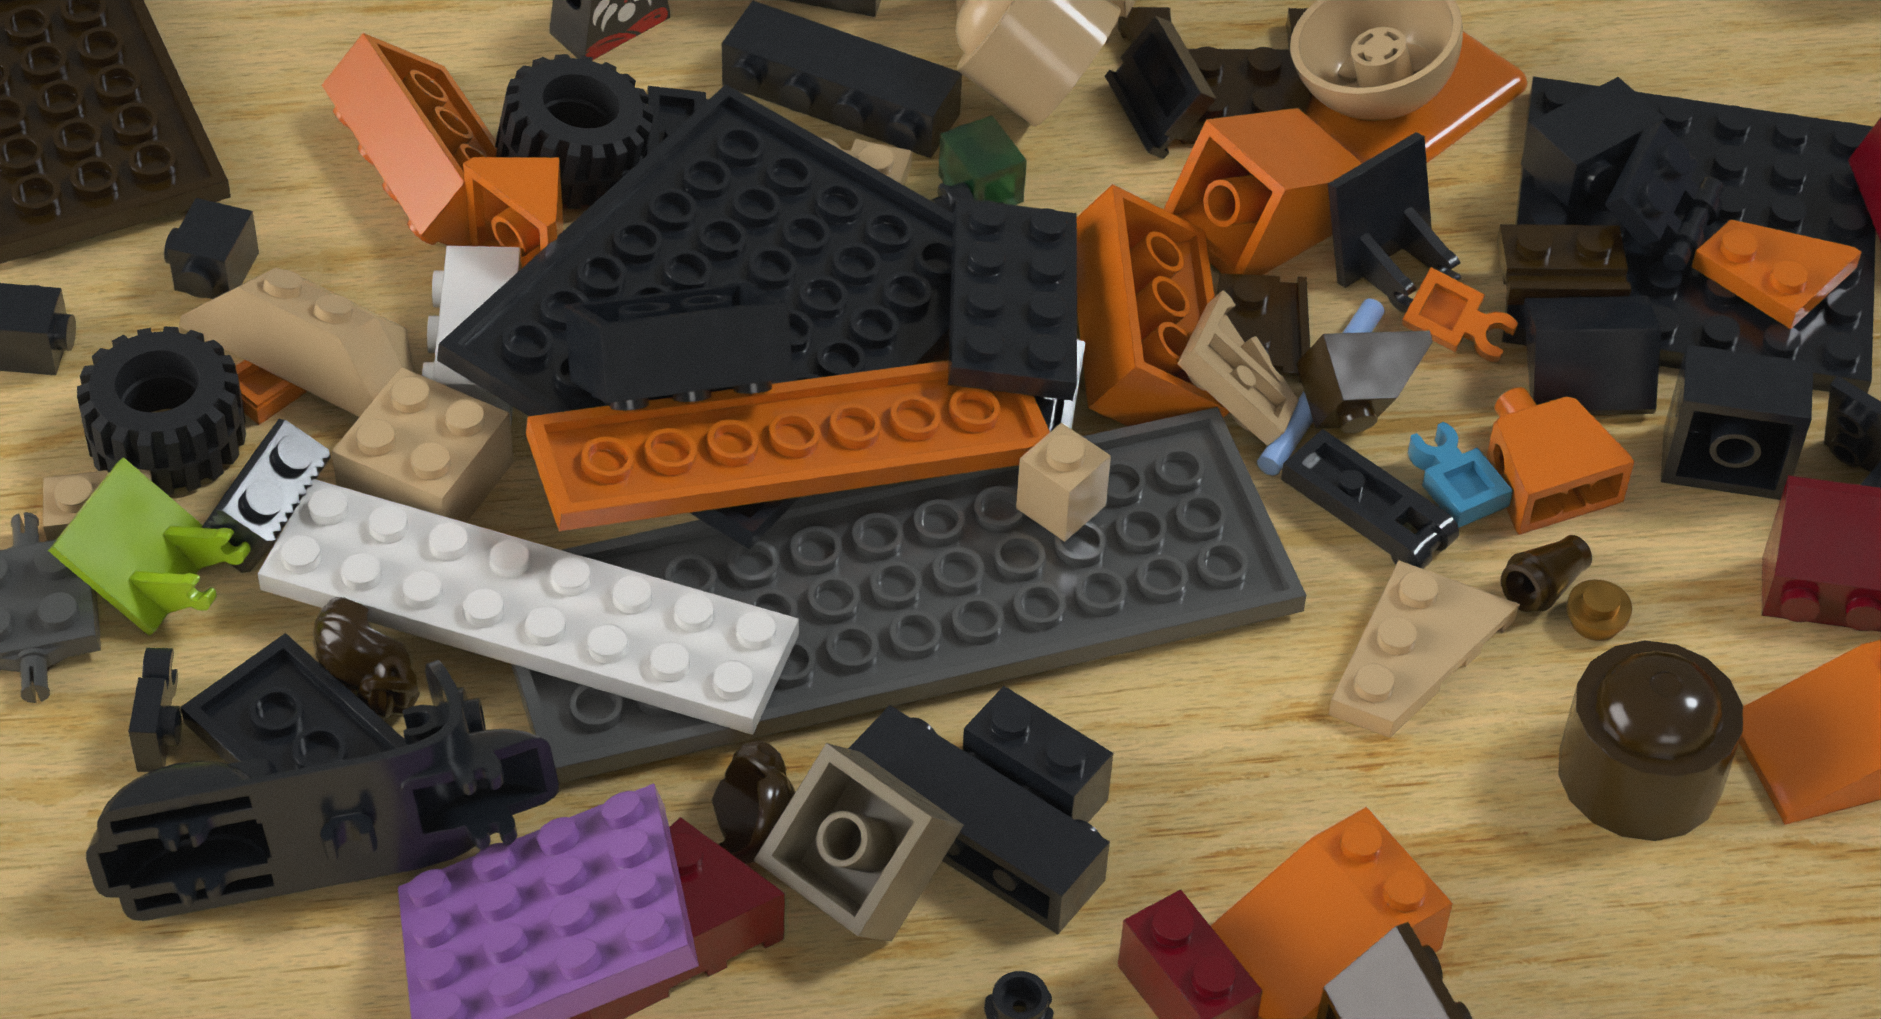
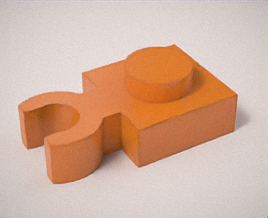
(1453, 313)

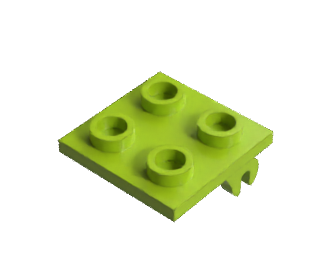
(143, 549)

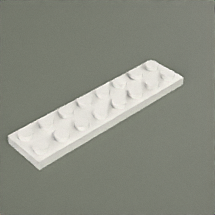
(533, 605)

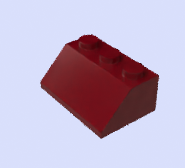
(1825, 555)

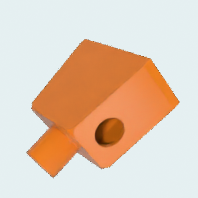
(1555, 460)

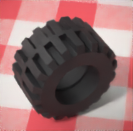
(582, 117)
(159, 374)

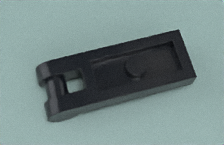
(1369, 500)

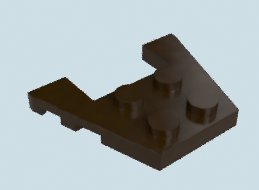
(1239, 78)

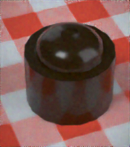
(1650, 740)

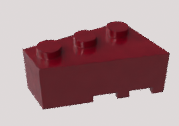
(726, 909)

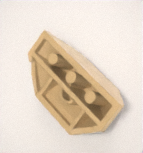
(306, 337)

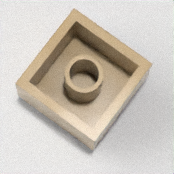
(426, 447)

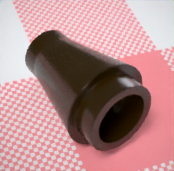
(1544, 573)

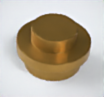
(1598, 609)

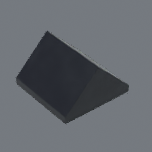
(1594, 352)

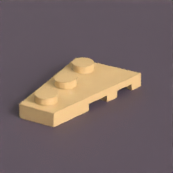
(1413, 644)

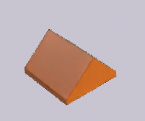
(514, 202)

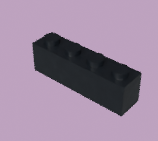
(841, 78)
(1009, 833)

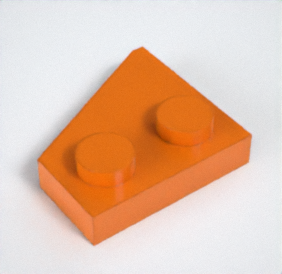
(1775, 268)

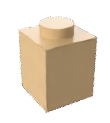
(1063, 481)

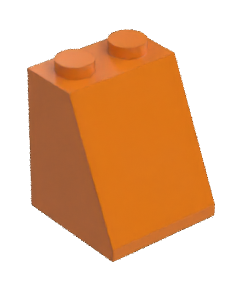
(1260, 188)

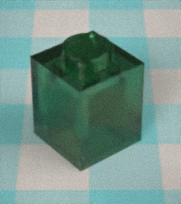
(984, 161)

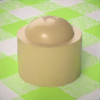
(1031, 49)

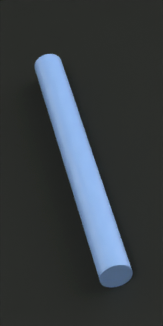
(1280, 450)

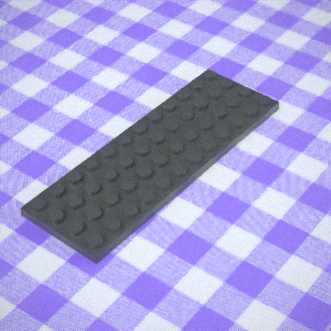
(950, 589)

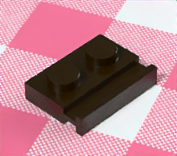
(1562, 261)
(1272, 313)

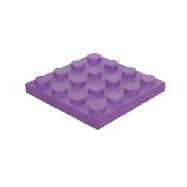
(551, 919)

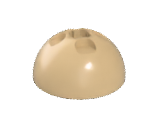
(1377, 54)

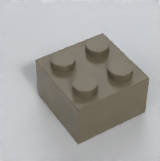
(858, 843)

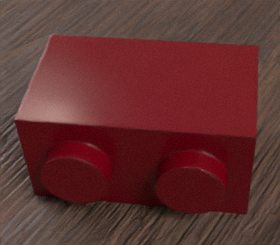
(1184, 964)

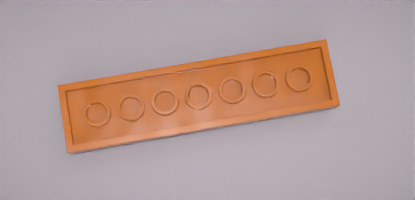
(775, 444)

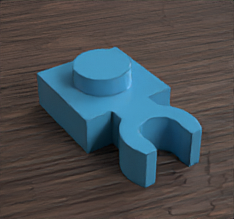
(1459, 482)

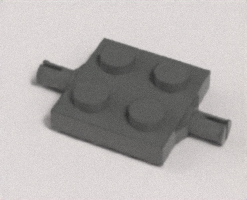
(43, 610)

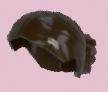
(364, 658)
(751, 799)

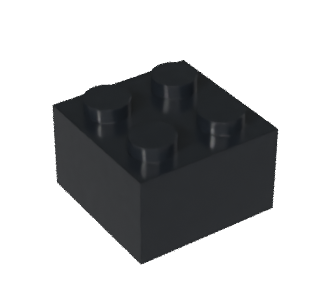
(1736, 421)

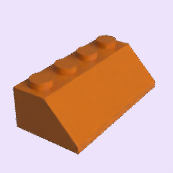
(413, 131)
(1137, 305)

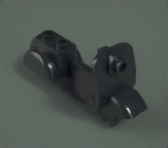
(245, 833)

